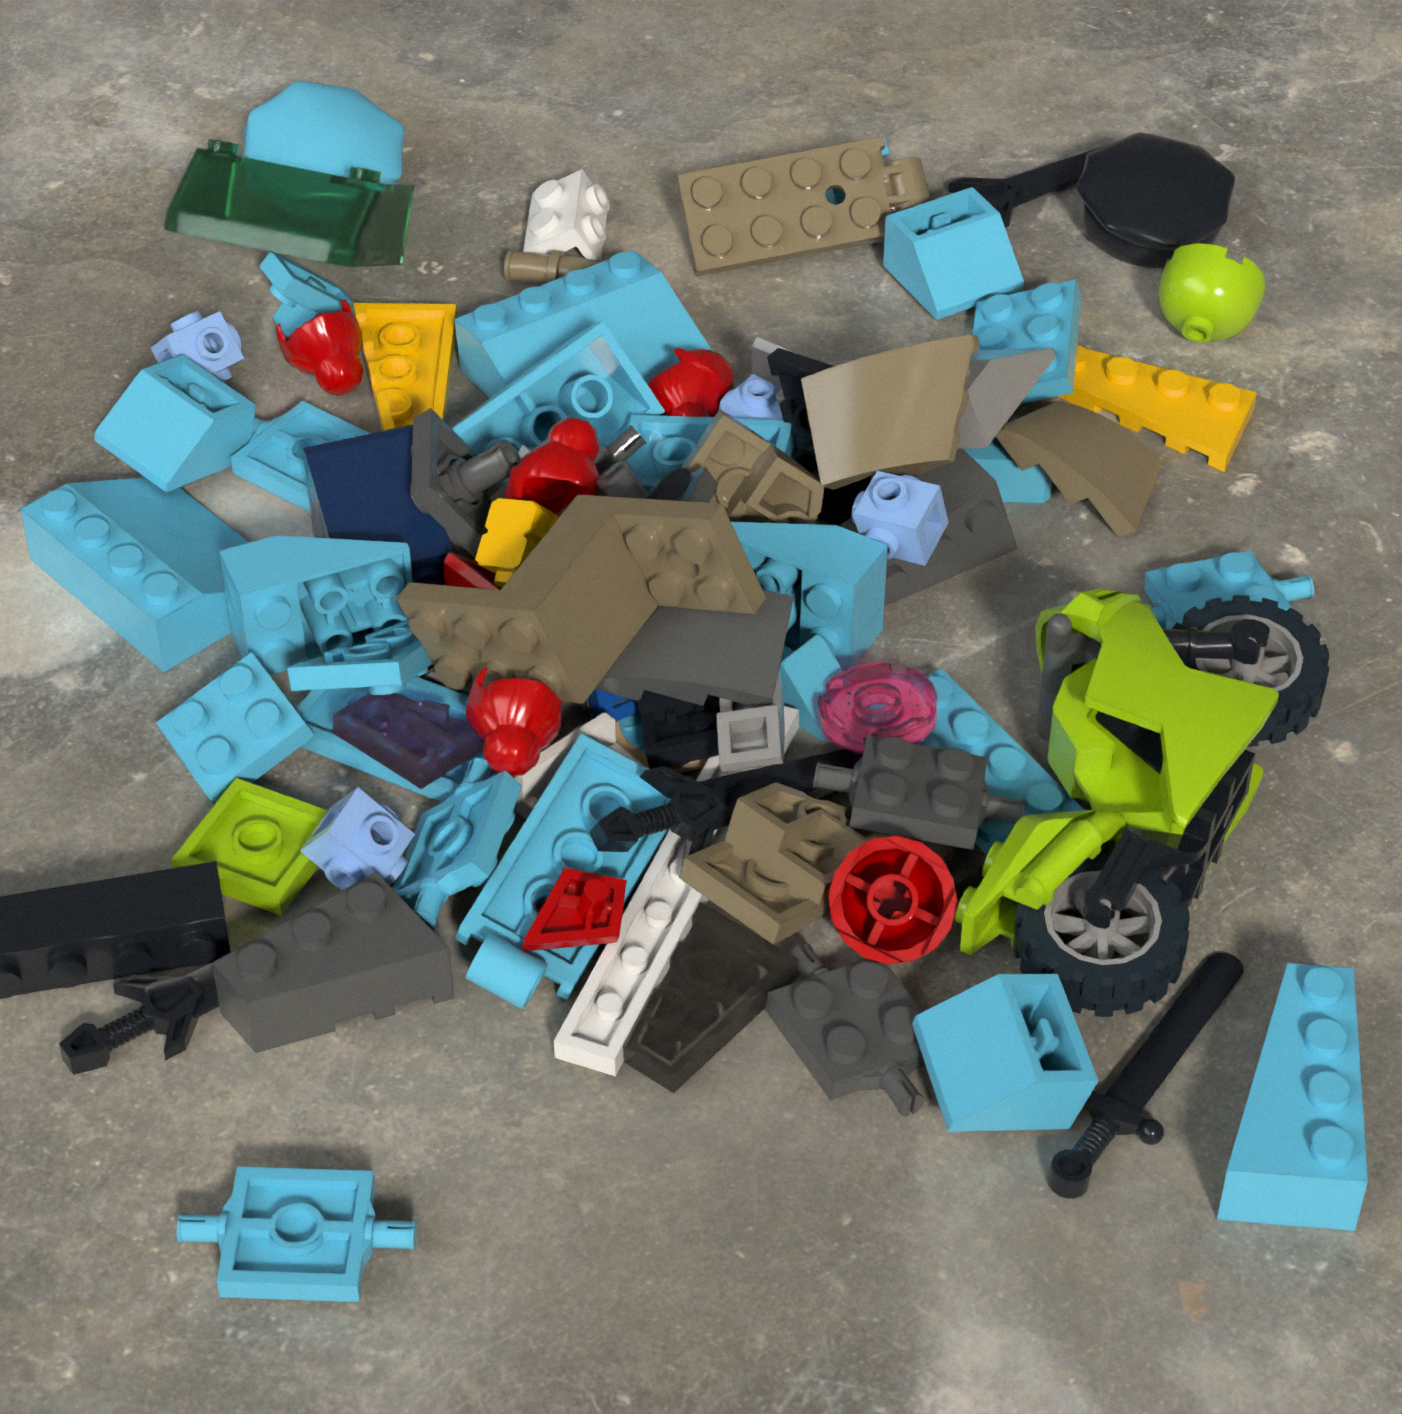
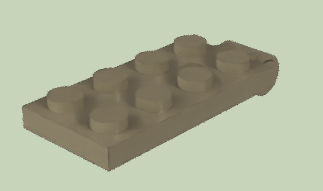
(780, 207)

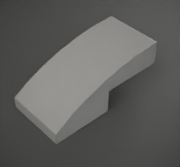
(751, 734)

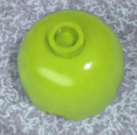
(1210, 294)

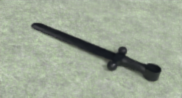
(1121, 1105)

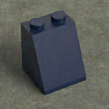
(364, 494)

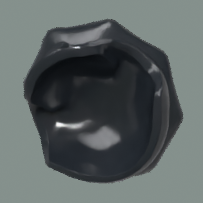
(1153, 197)

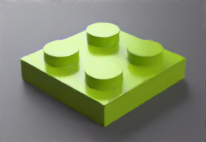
(256, 845)

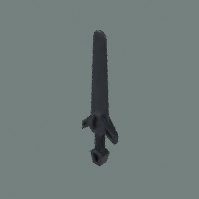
(1024, 187)
(700, 807)
(168, 1007)

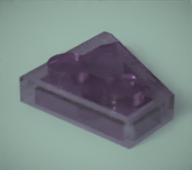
(407, 735)

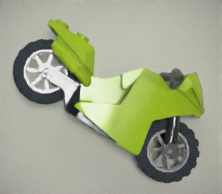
(1166, 778)

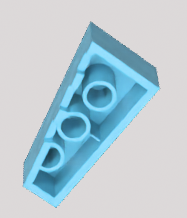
(1303, 1122)

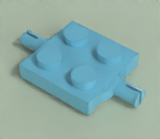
(276, 452)
(1192, 584)
(458, 840)
(296, 1234)

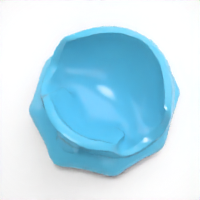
(325, 131)

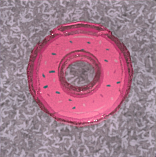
(845, 705)

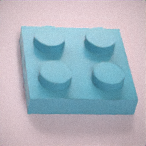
(234, 728)

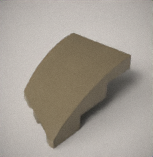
(889, 410)
(1086, 459)
(755, 476)
(776, 860)

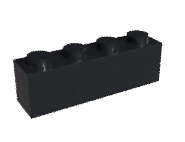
(111, 929)

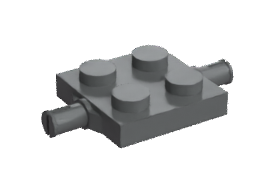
(919, 792)
(851, 1027)

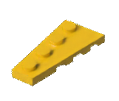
(407, 358)
(1169, 402)

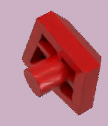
(578, 912)

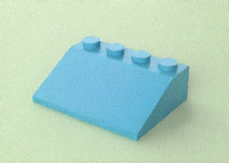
(624, 291)
(137, 562)

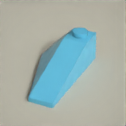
(580, 380)

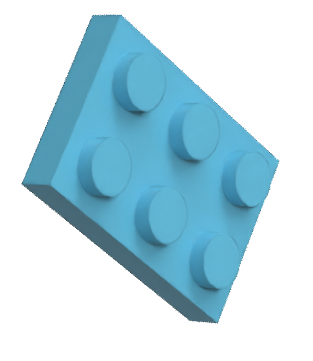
(1035, 320)

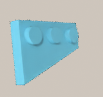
(381, 664)

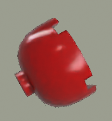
(892, 900)

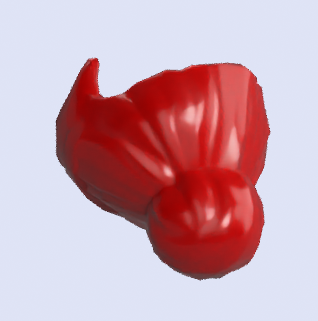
(327, 349)
(693, 384)
(558, 468)
(514, 720)

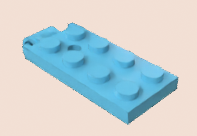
(556, 837)

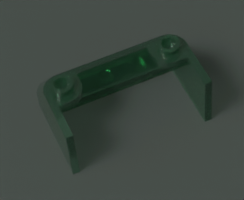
(291, 208)

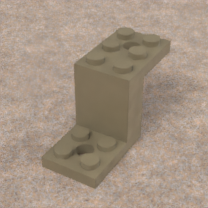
(584, 594)

